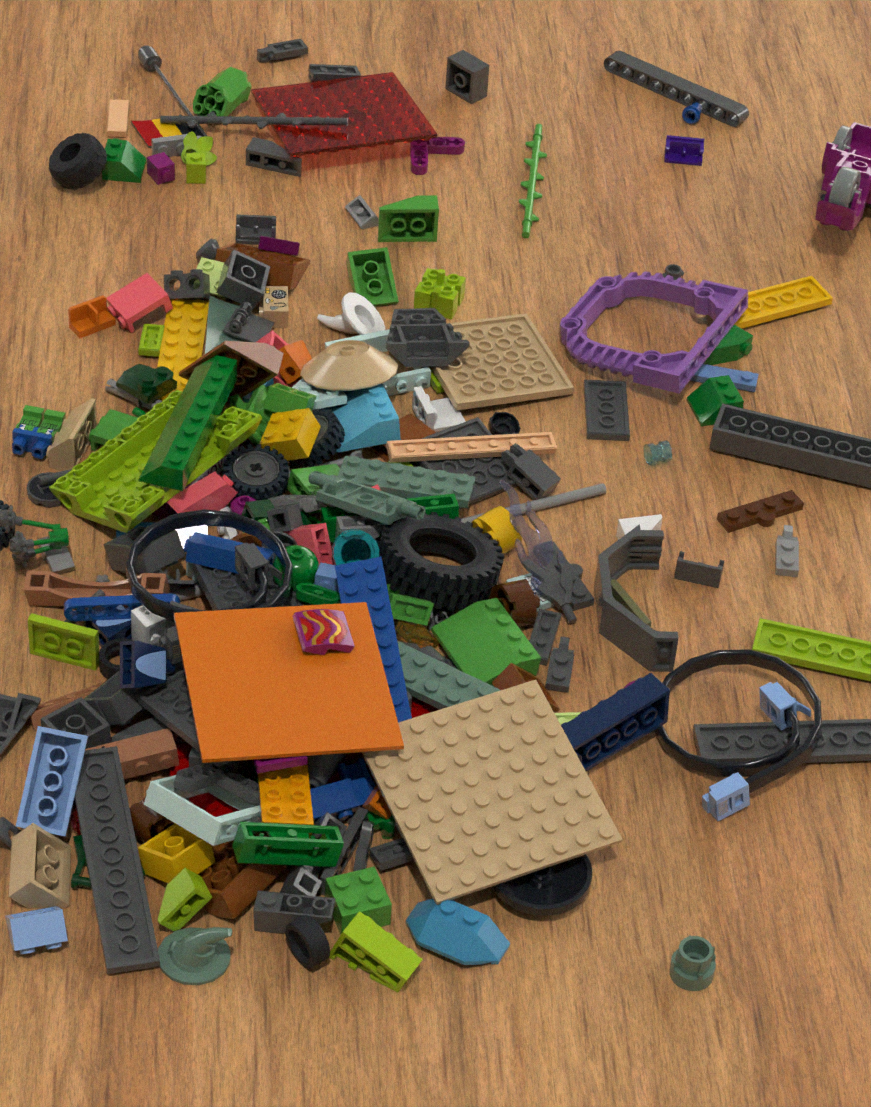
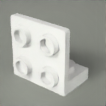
(437, 413)

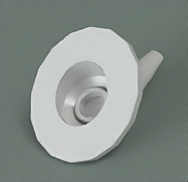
(357, 317)

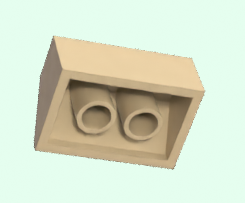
(73, 438)
(39, 869)

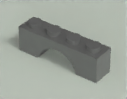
(304, 879)

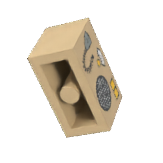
(274, 305)

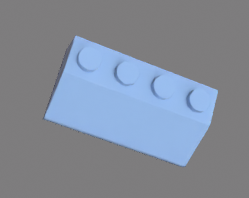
(52, 780)

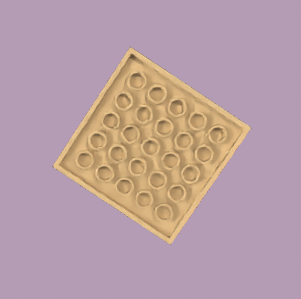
(501, 365)

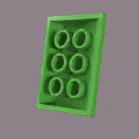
(485, 641)

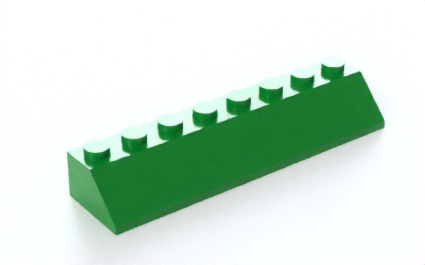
(190, 424)

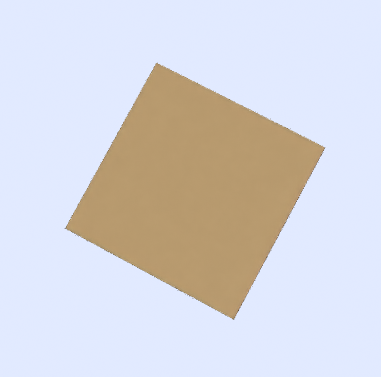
(490, 792)

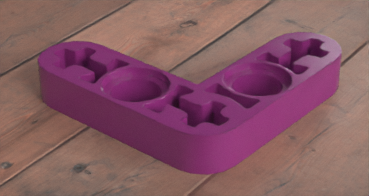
(448, 146)

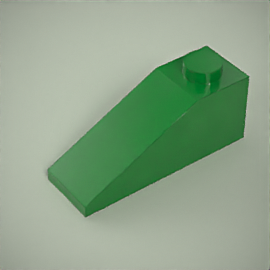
(732, 347)

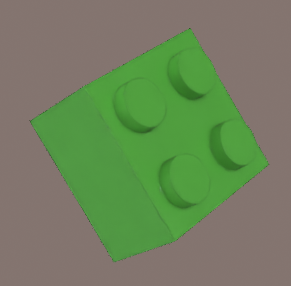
(358, 892)

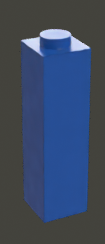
(216, 552)

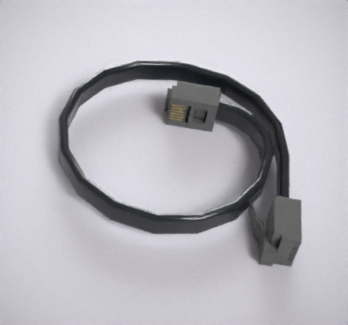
(248, 563)

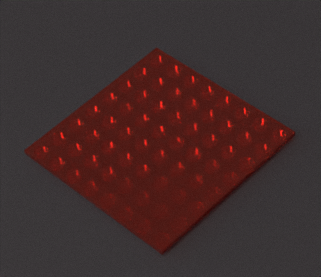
(375, 107)

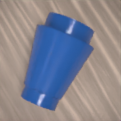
(692, 113)

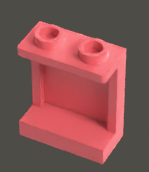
(137, 301)

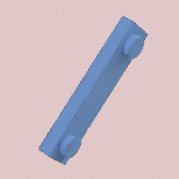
(742, 379)

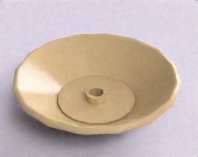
(349, 367)

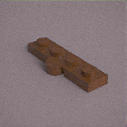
(760, 512)

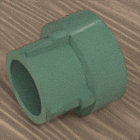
(693, 964)

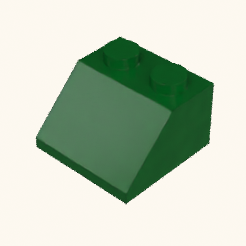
(123, 162)
(710, 395)

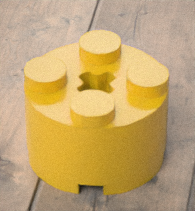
(498, 525)

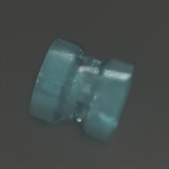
(658, 452)

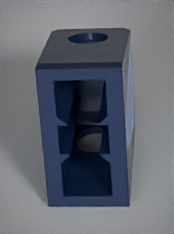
(110, 628)
(143, 664)

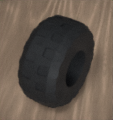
(77, 161)

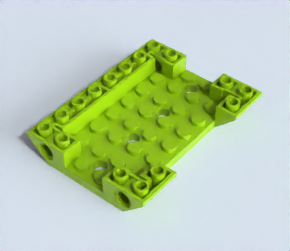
(108, 484)

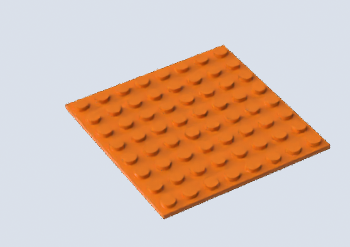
(270, 699)

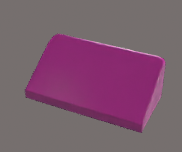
(278, 245)

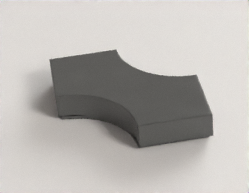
(364, 844)

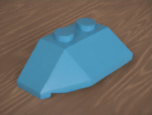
(457, 932)

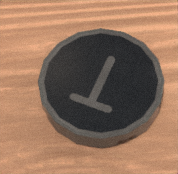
(41, 493)

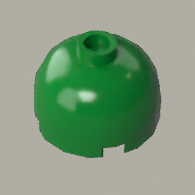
(304, 565)

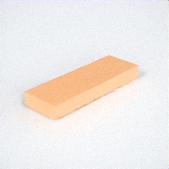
(118, 118)

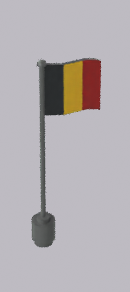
(154, 128)

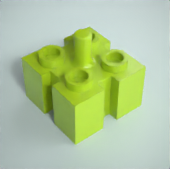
(440, 292)

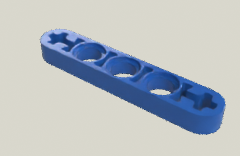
(109, 603)

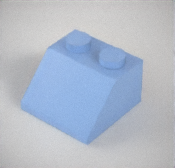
(36, 929)

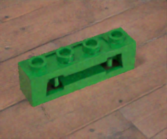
(288, 844)

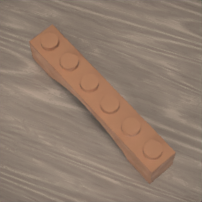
(52, 589)

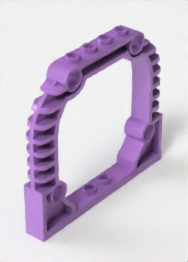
(652, 368)

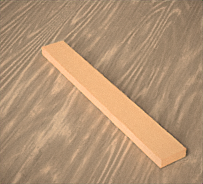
(468, 446)

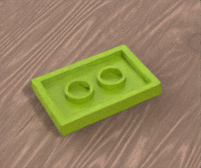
(63, 641)

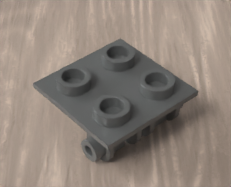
(247, 325)

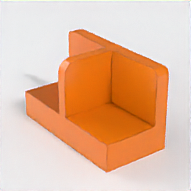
(90, 317)

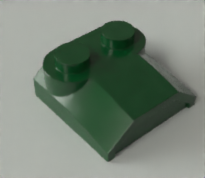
(146, 382)

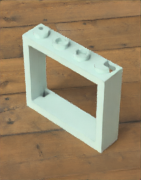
(400, 382)
(170, 803)

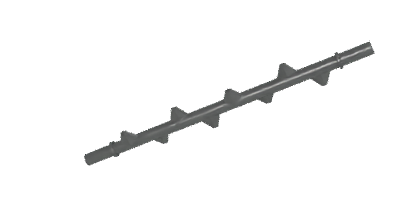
(261, 122)

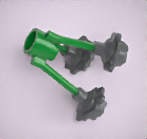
(20, 546)

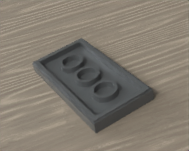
(606, 410)

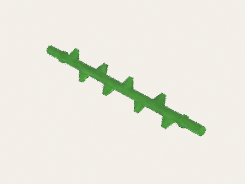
(531, 183)

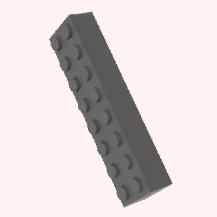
(792, 445)

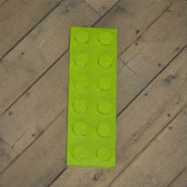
(814, 649)

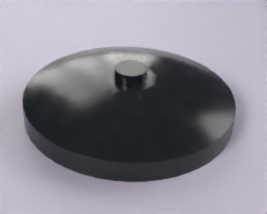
(549, 889)

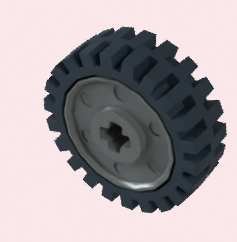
(327, 440)
(257, 472)

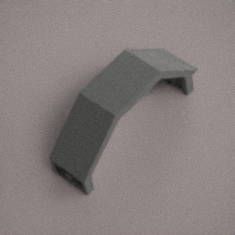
(648, 647)

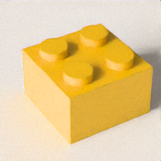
(291, 433)
(173, 851)

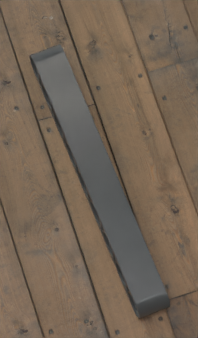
(676, 88)

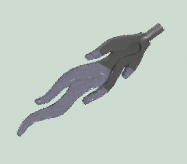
(550, 584)

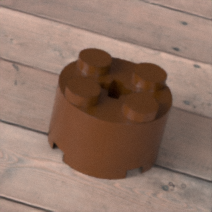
(518, 601)
(147, 822)

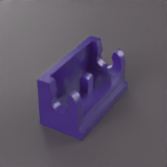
(684, 150)

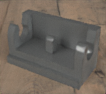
(252, 226)
(698, 572)

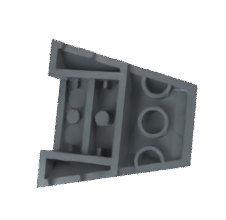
(423, 338)

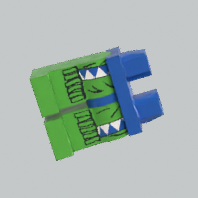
(36, 430)

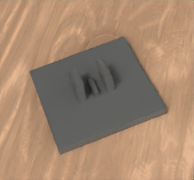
(178, 581)

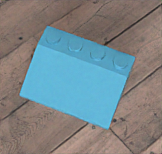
(367, 418)

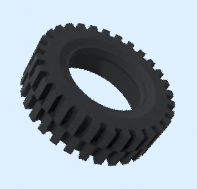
(433, 581)

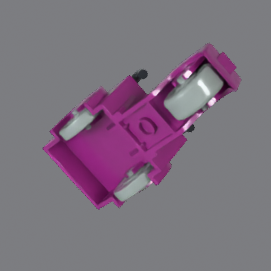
(846, 178)

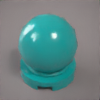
(354, 546)

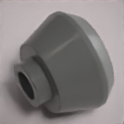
(208, 250)

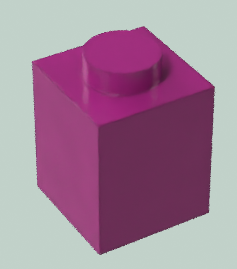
(160, 168)

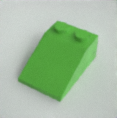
(409, 220)
(372, 276)

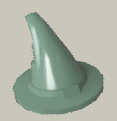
(195, 955)

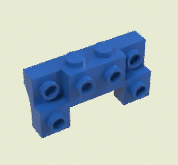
(344, 796)

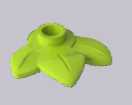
(200, 145)

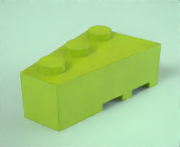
(376, 952)

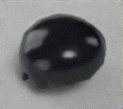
(503, 423)

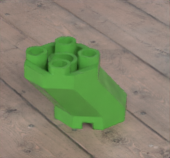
(222, 93)

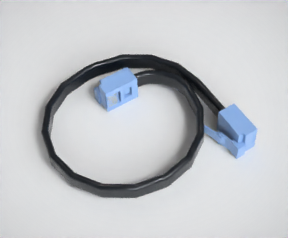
(733, 792)

